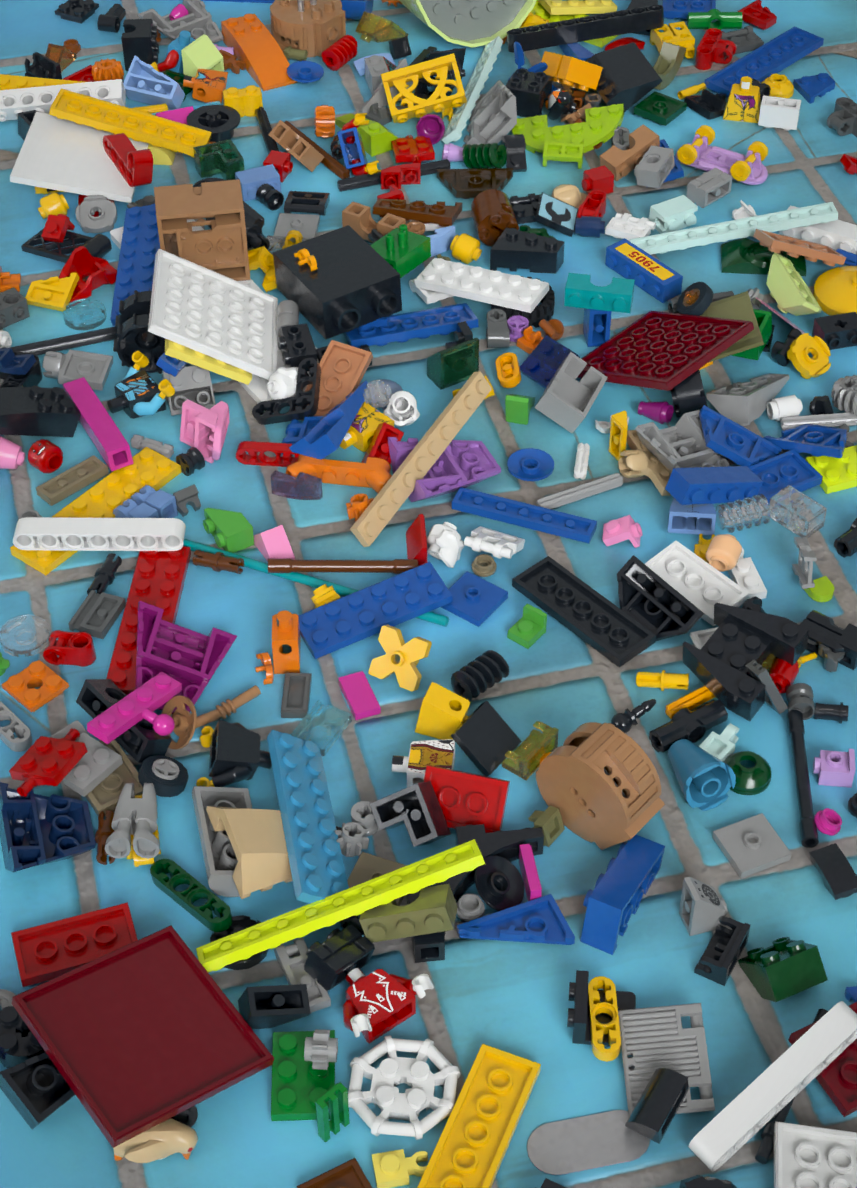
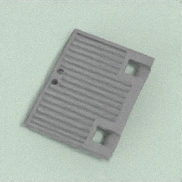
(658, 1041)

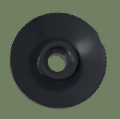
(499, 883)

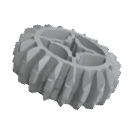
(845, 394)

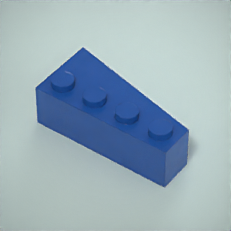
(620, 892)

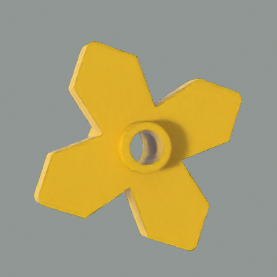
(400, 658)

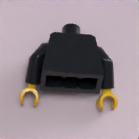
(233, 754)

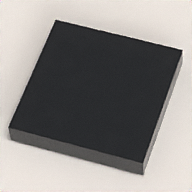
(485, 738)

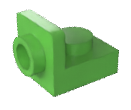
(529, 627)

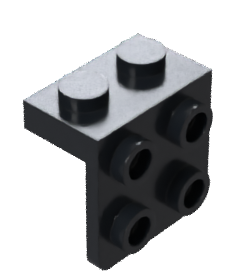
(579, 1015)

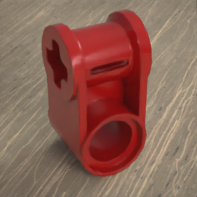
(593, 205)
(71, 647)

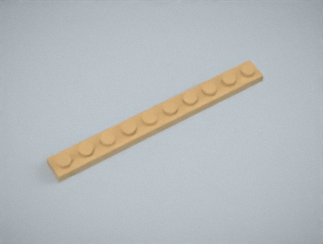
(420, 459)

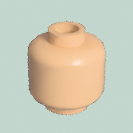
(723, 552)

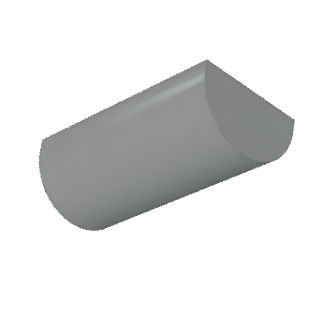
(216, 847)

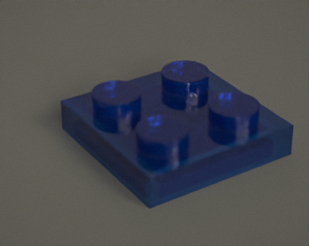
(545, 361)

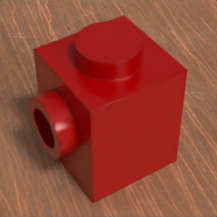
(281, 162)
(598, 179)

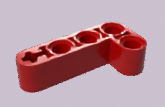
(133, 164)

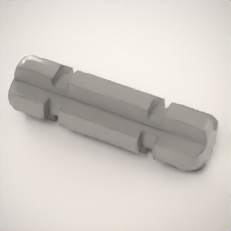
(139, 442)

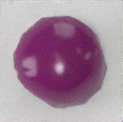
(431, 127)

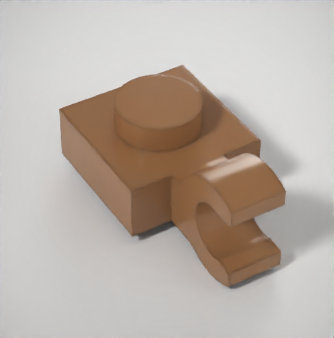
(580, 113)

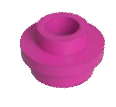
(828, 821)

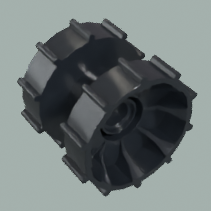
(134, 334)

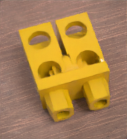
(671, 35)

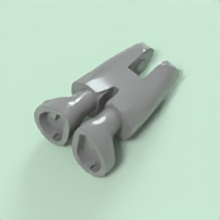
(135, 818)

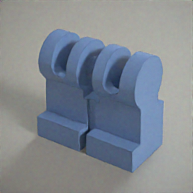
(148, 504)

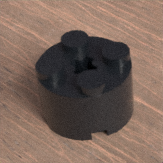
(689, 395)
(16, 1039)

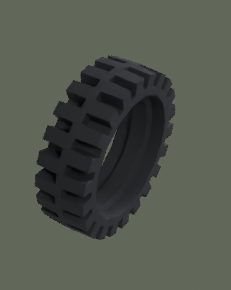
(540, 312)

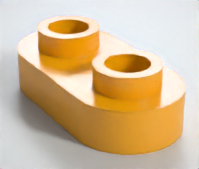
(508, 370)

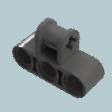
(844, 117)

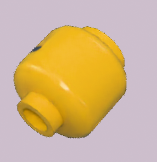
(53, 205)
(465, 248)

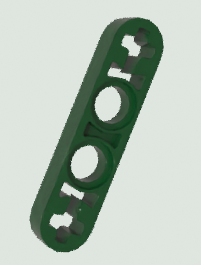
(191, 894)

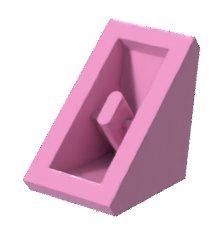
(274, 543)

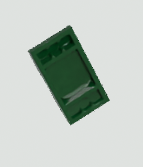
(750, 257)

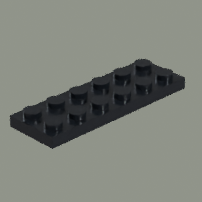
(584, 611)

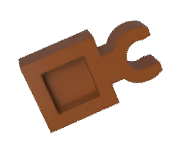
(231, 62)

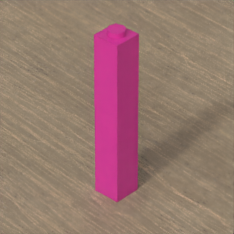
(99, 425)

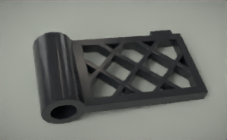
(97, 246)

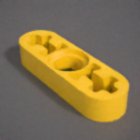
(599, 1029)

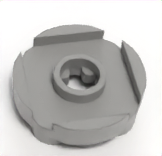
(99, 224)

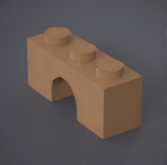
(296, 145)
(624, 161)
(360, 220)

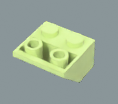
(201, 55)

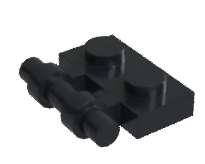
(523, 212)

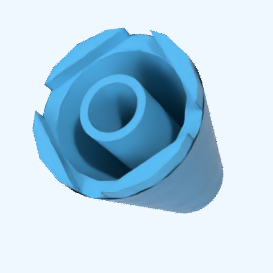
(700, 775)

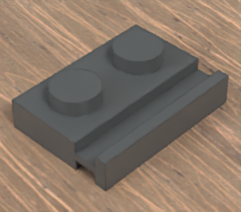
(97, 614)

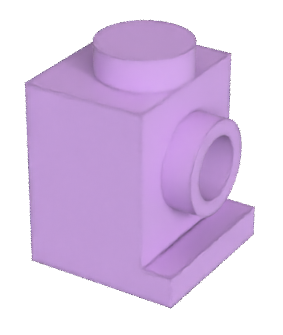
(835, 768)

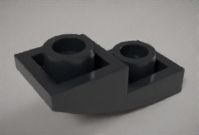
(835, 870)

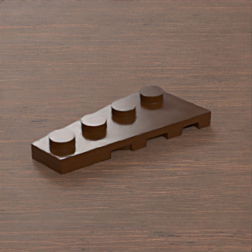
(419, 211)

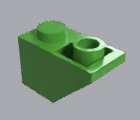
(229, 529)

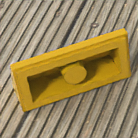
(618, 434)

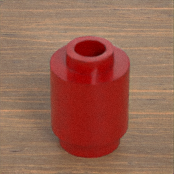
(783, 674)

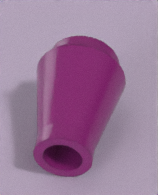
(657, 411)

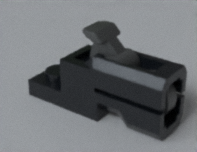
(830, 641)

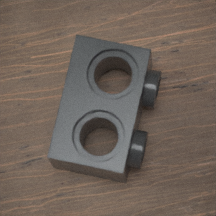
(12, 308)

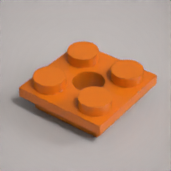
(36, 675)

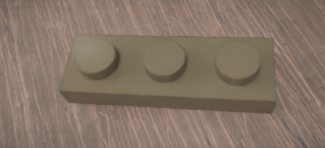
(72, 480)

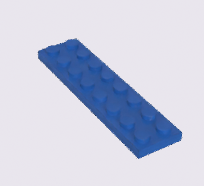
(766, 60)
(137, 255)

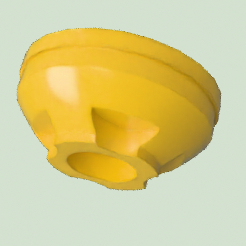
(779, 85)

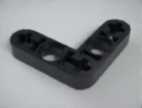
(300, 400)

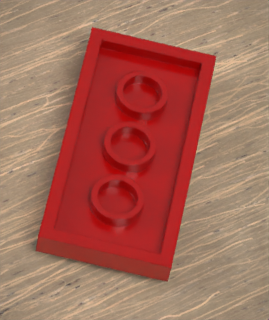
(71, 942)

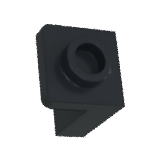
(462, 335)

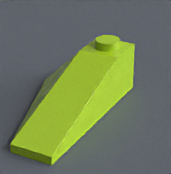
(374, 136)

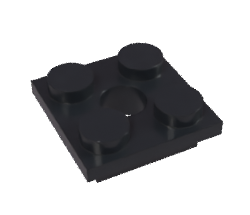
(77, 10)

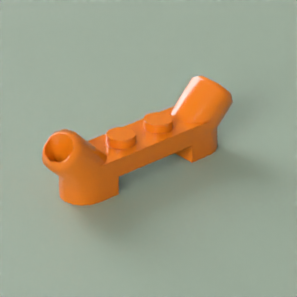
(371, 474)

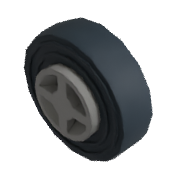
(166, 775)

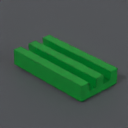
(337, 1108)

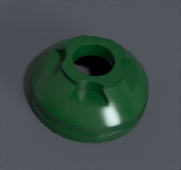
(749, 780)

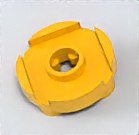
(802, 362)

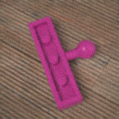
(138, 706)

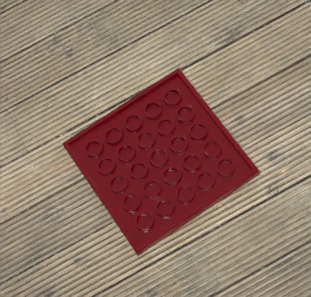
(664, 348)

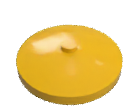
(837, 290)

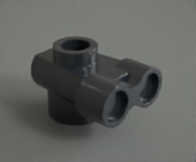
(780, 349)

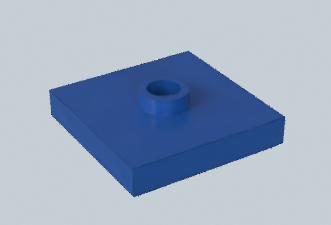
(475, 598)

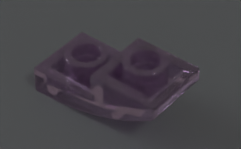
(300, 487)

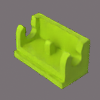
(563, 152)

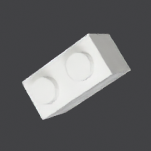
(779, 112)

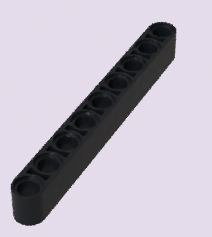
(587, 28)

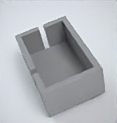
(567, 399)

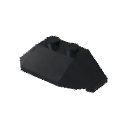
(654, 601)

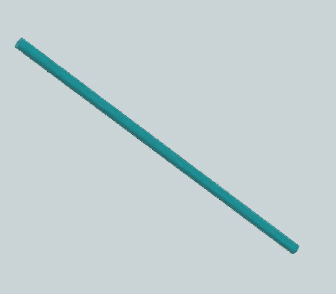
(302, 578)

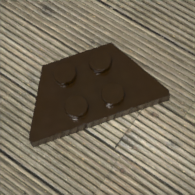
(471, 182)

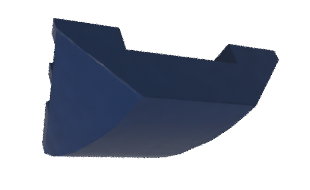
(42, 828)

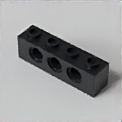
(140, 739)

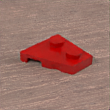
(758, 16)

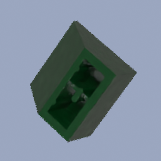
(783, 968)

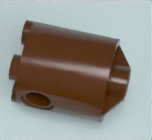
(492, 215)

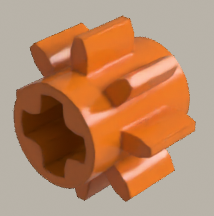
(358, 505)

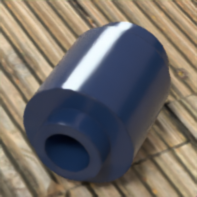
(589, 226)

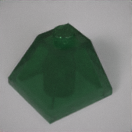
(454, 364)

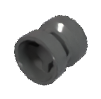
(801, 698)

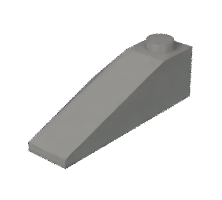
(747, 399)

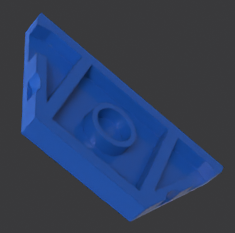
(733, 440)
(813, 440)

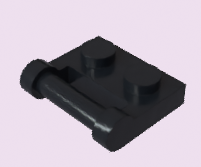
(307, 202)

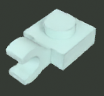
(721, 745)

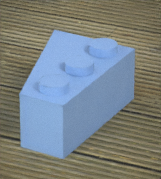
(151, 87)

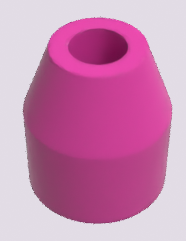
(177, 12)

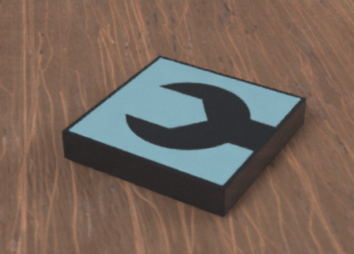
(556, 214)

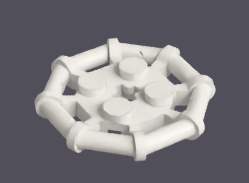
(400, 1070)

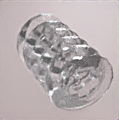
(743, 513)

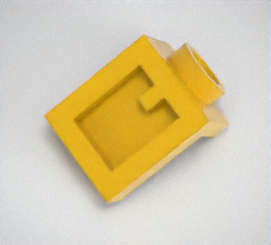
(260, 258)

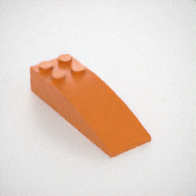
(258, 50)

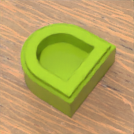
(822, 591)

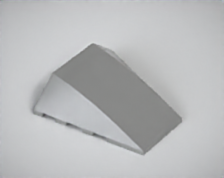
(196, 22)
(492, 116)
(681, 444)

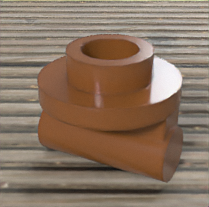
(553, 328)

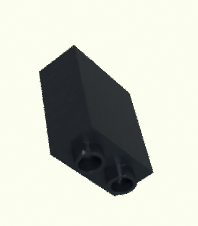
(347, 288)

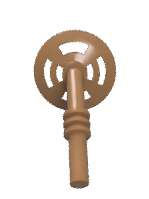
(187, 723)

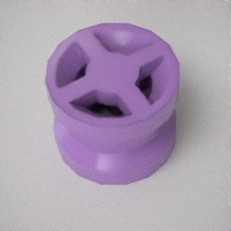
(516, 327)

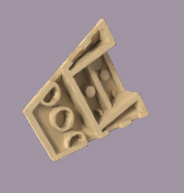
(258, 845)

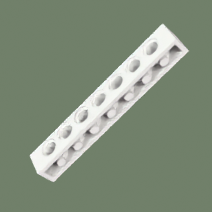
(41, 98)

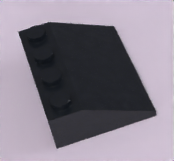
(624, 75)

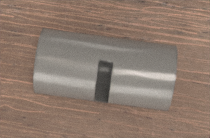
(287, 315)

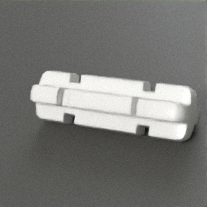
(581, 461)

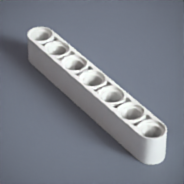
(99, 534)
(775, 1087)

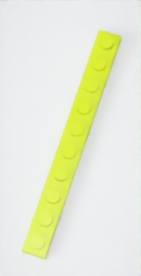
(340, 906)

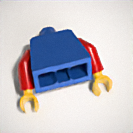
(353, 147)

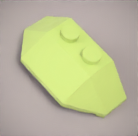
(790, 289)

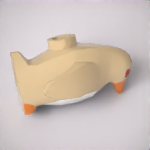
(158, 1143)

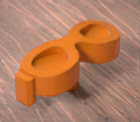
(267, 666)

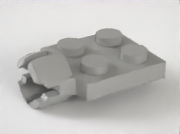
(76, 365)

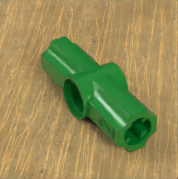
(725, 20)

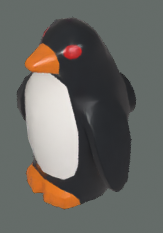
(560, 102)

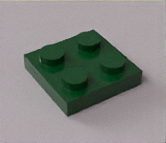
(660, 108)

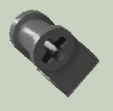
(497, 331)

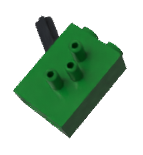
(401, 248)

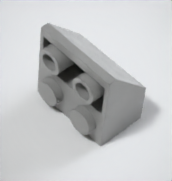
(191, 384)

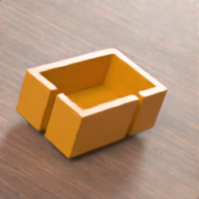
(572, 71)

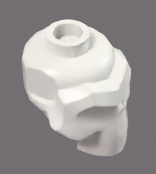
(283, 383)
(402, 408)
(445, 543)

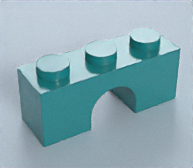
(613, 297)

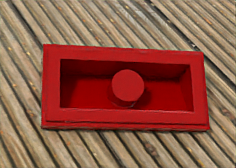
(379, 444)
(417, 540)

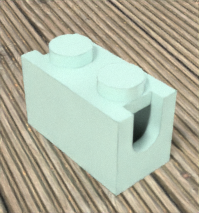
(673, 214)

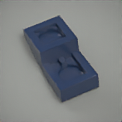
(14, 363)

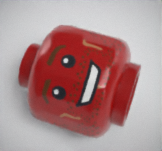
(45, 456)

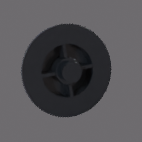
(217, 119)

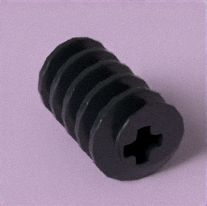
(479, 675)

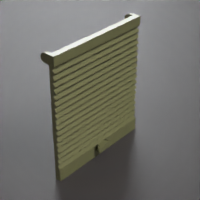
(737, 308)

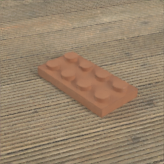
(796, 247)
(340, 374)

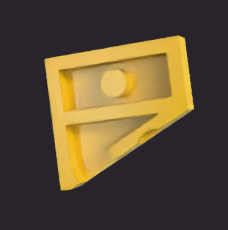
(53, 292)

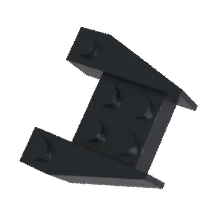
(738, 640)

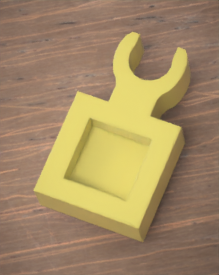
(393, 1169)

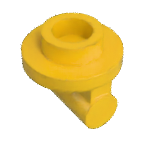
(324, 595)

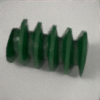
(484, 156)

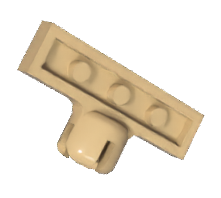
(641, 462)

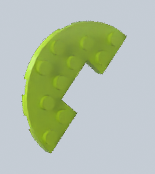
(598, 128)

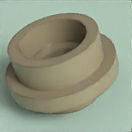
(484, 565)

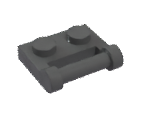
(744, 39)

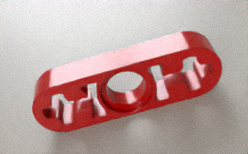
(254, 447)

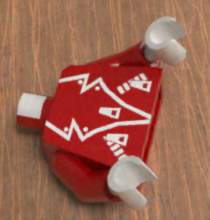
(380, 1001)

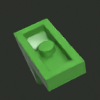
(518, 408)

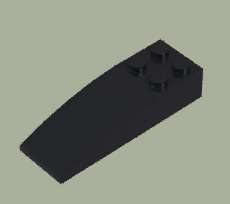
(37, 412)

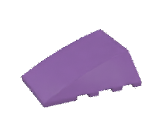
(458, 466)

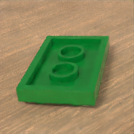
(293, 1079)

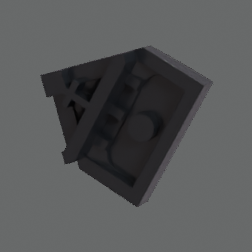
(707, 104)

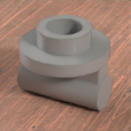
(756, 304)

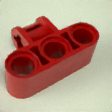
(713, 49)

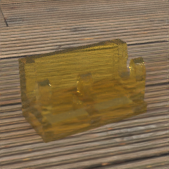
(527, 756)

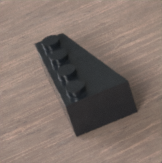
(35, 1088)

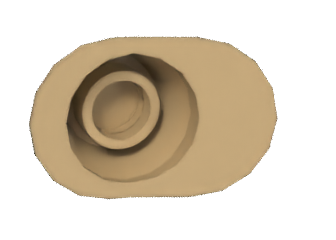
(569, 194)

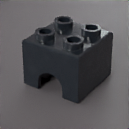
(139, 41)
(530, 91)

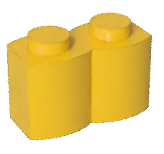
(243, 100)

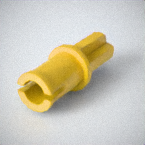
(662, 680)

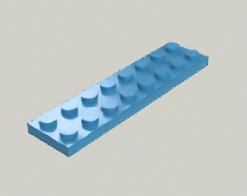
(306, 818)

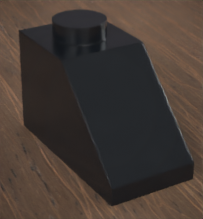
(273, 1005)

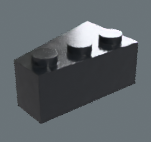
(527, 251)

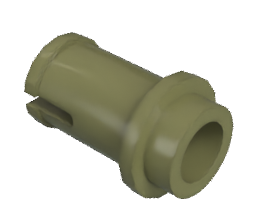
(295, 54)

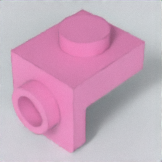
(621, 530)

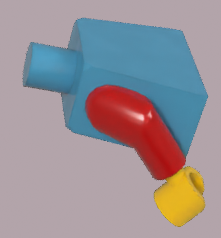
(173, 58)

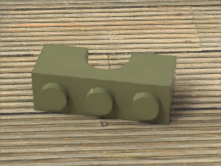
(429, 913)

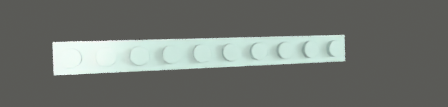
(472, 91)
(737, 228)

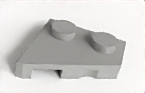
(93, 766)

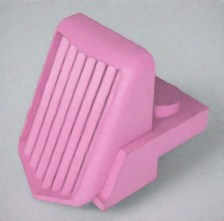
(205, 428)

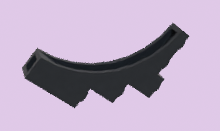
(498, 843)

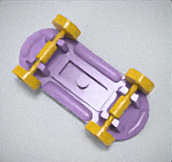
(742, 168)

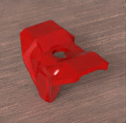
(85, 264)

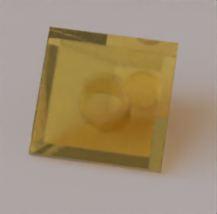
(378, 29)

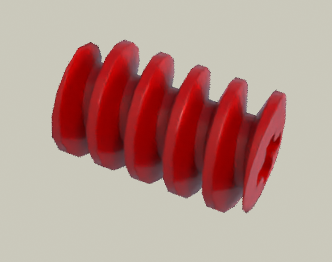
(340, 52)

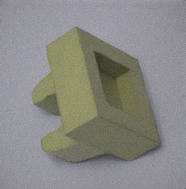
(551, 823)

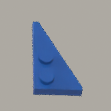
(528, 922)

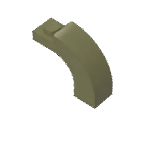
(668, 63)

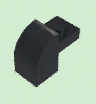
(515, 149)

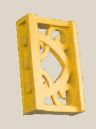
(422, 106)

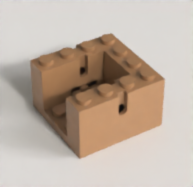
(217, 249)

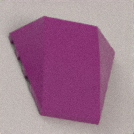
(177, 652)

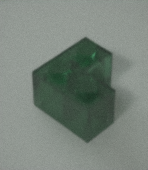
(218, 159)

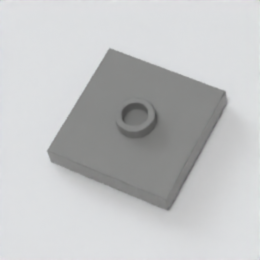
(304, 223)
(751, 845)

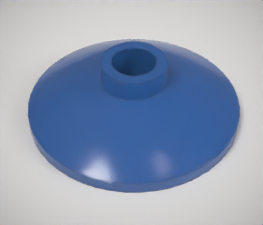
(305, 71)
(530, 464)

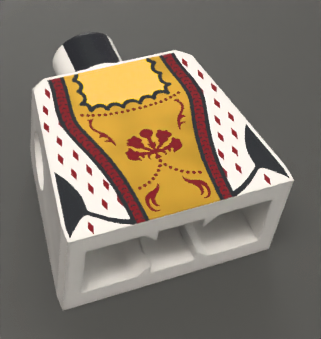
(424, 753)

